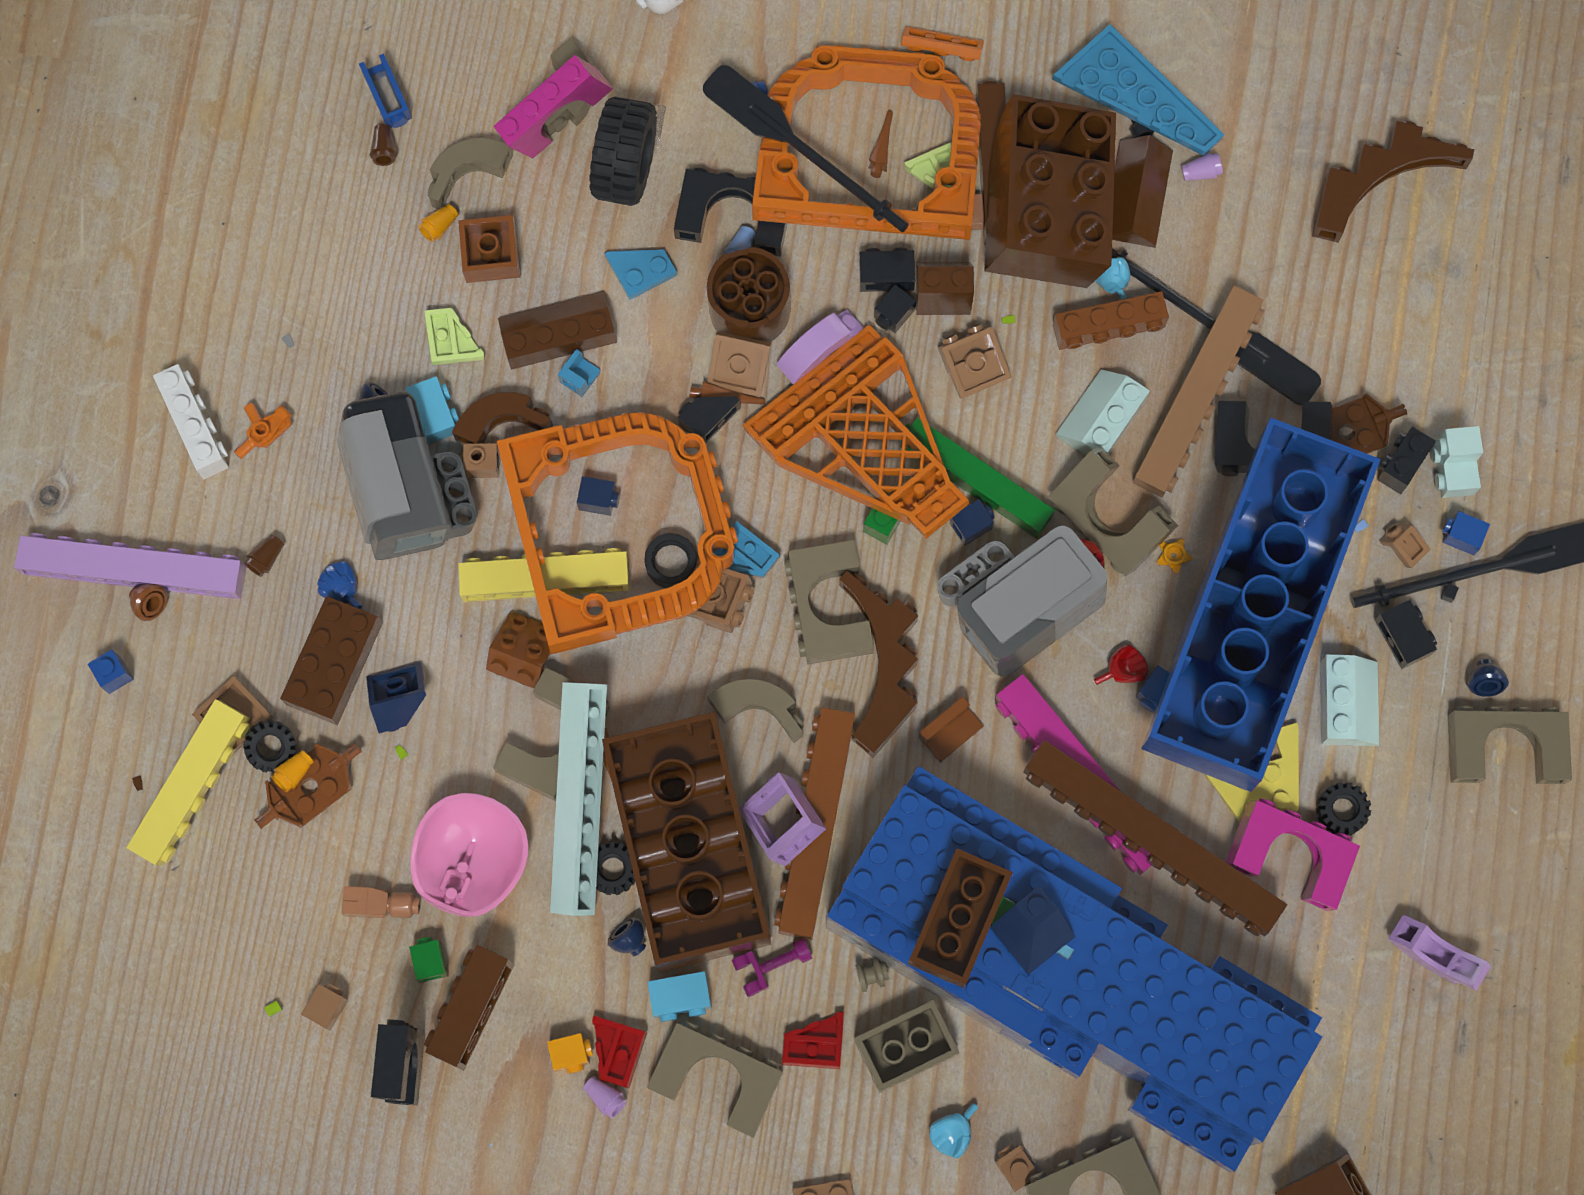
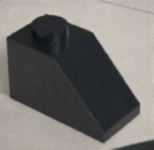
(707, 415)

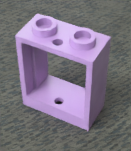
(798, 836)

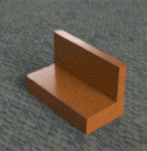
(950, 729)

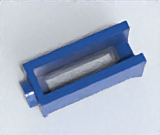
(386, 93)

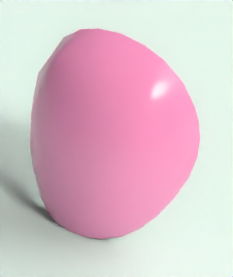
(468, 854)

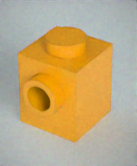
(570, 1053)

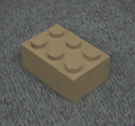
(906, 1046)

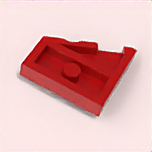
(816, 1044)
(617, 1050)

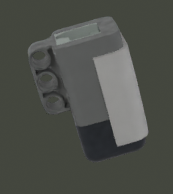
(396, 480)

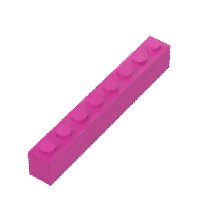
(1039, 722)

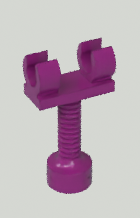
(798, 952)

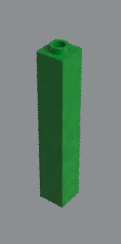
(987, 483)

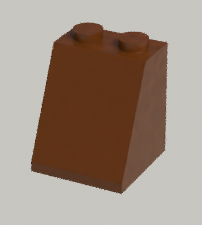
(944, 288)
(1333, 1178)

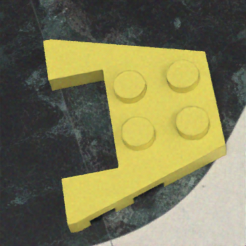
(1279, 781)

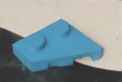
(640, 269)
(750, 553)

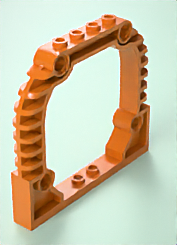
(941, 214)
(566, 617)

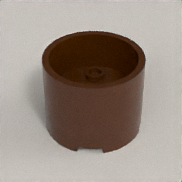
(758, 314)

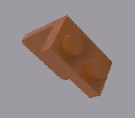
(519, 650)

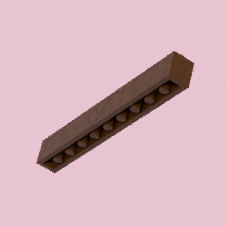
(1155, 839)

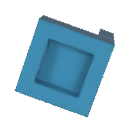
(578, 373)

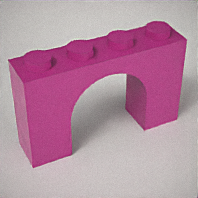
(571, 82)
(1331, 853)

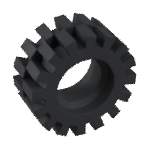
(263, 729)
(1350, 793)
(627, 878)

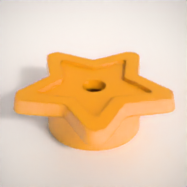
(1181, 555)

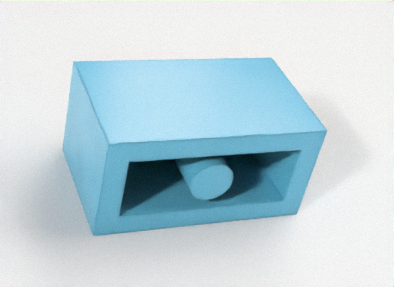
(433, 409)
(679, 996)

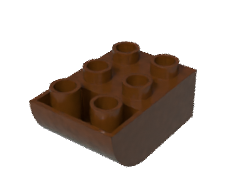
(1051, 192)

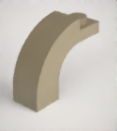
(575, 110)
(466, 157)
(757, 694)

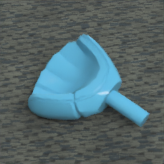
(1115, 277)
(952, 1133)

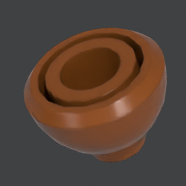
(148, 601)

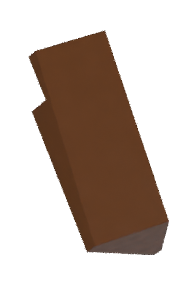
(1140, 189)

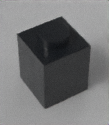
(894, 309)

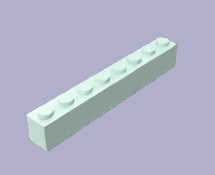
(578, 799)

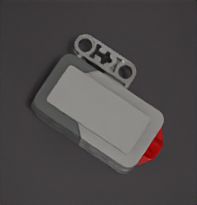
(1026, 599)

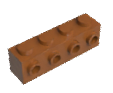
(1110, 321)

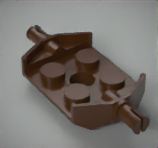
(1367, 420)

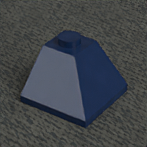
(395, 696)
(1033, 930)

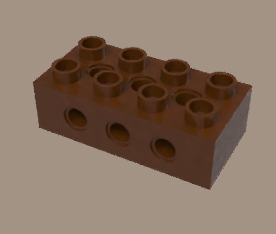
(654, 822)

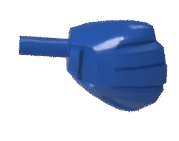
(339, 583)

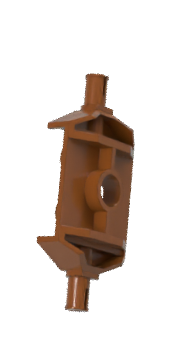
(333, 782)

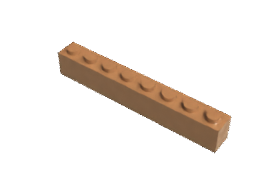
(1198, 392)

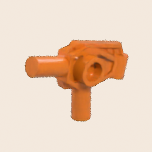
(263, 431)

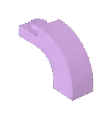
(818, 344)
(1438, 955)

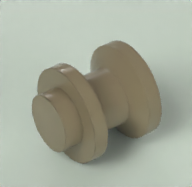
(874, 974)

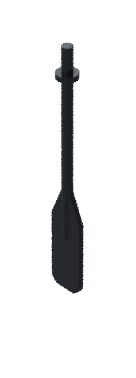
(767, 120)
(1259, 357)
(1533, 555)

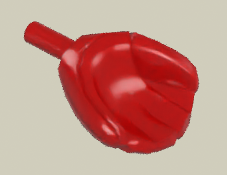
(1125, 666)

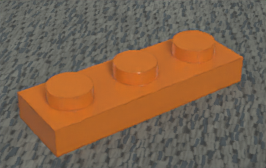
(942, 44)

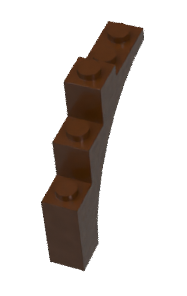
(1375, 165)
(888, 625)

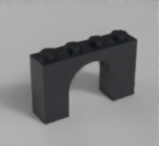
(705, 189)
(1232, 445)
(397, 1063)

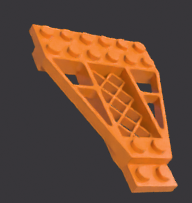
(830, 391)

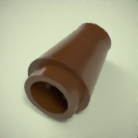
(382, 146)
(263, 557)

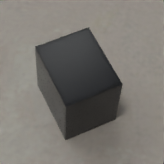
(1449, 593)

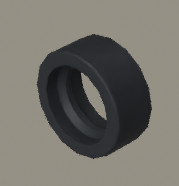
(663, 541)

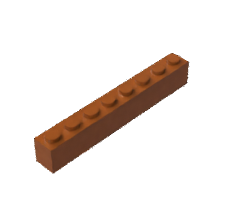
(823, 792)

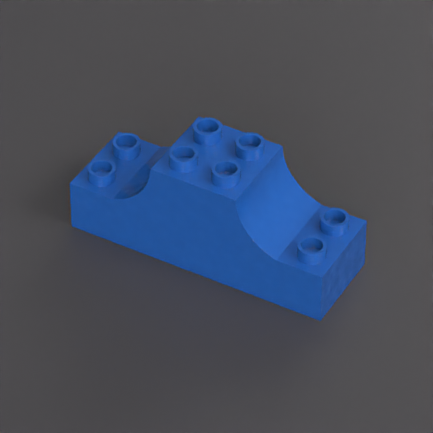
(1260, 605)

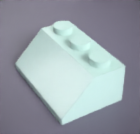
(1103, 412)
(1349, 701)

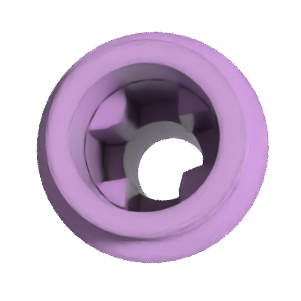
(1203, 168)
(605, 1097)

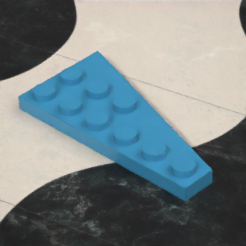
(1127, 83)

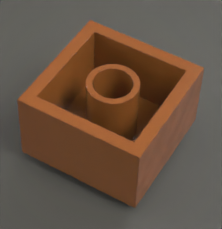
(489, 249)

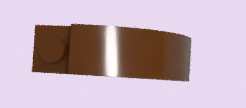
(497, 409)

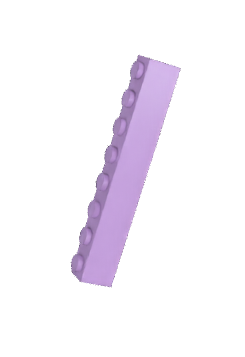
(130, 566)

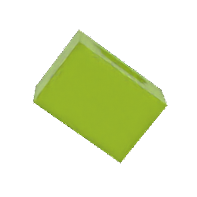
(273, 1008)

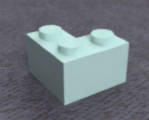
(1456, 461)

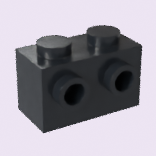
(884, 269)
(1406, 460)
(1406, 634)

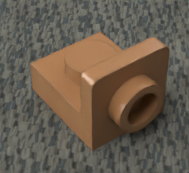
(1405, 543)
(1015, 1166)

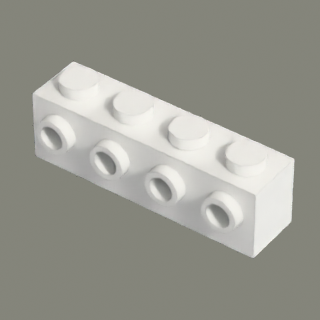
(191, 422)

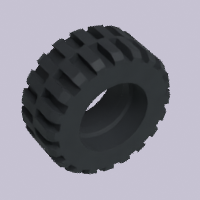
(623, 151)

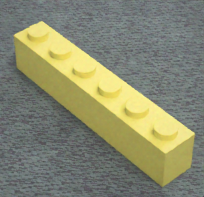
(571, 574)
(188, 783)

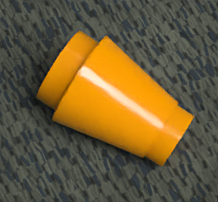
(438, 222)
(292, 771)

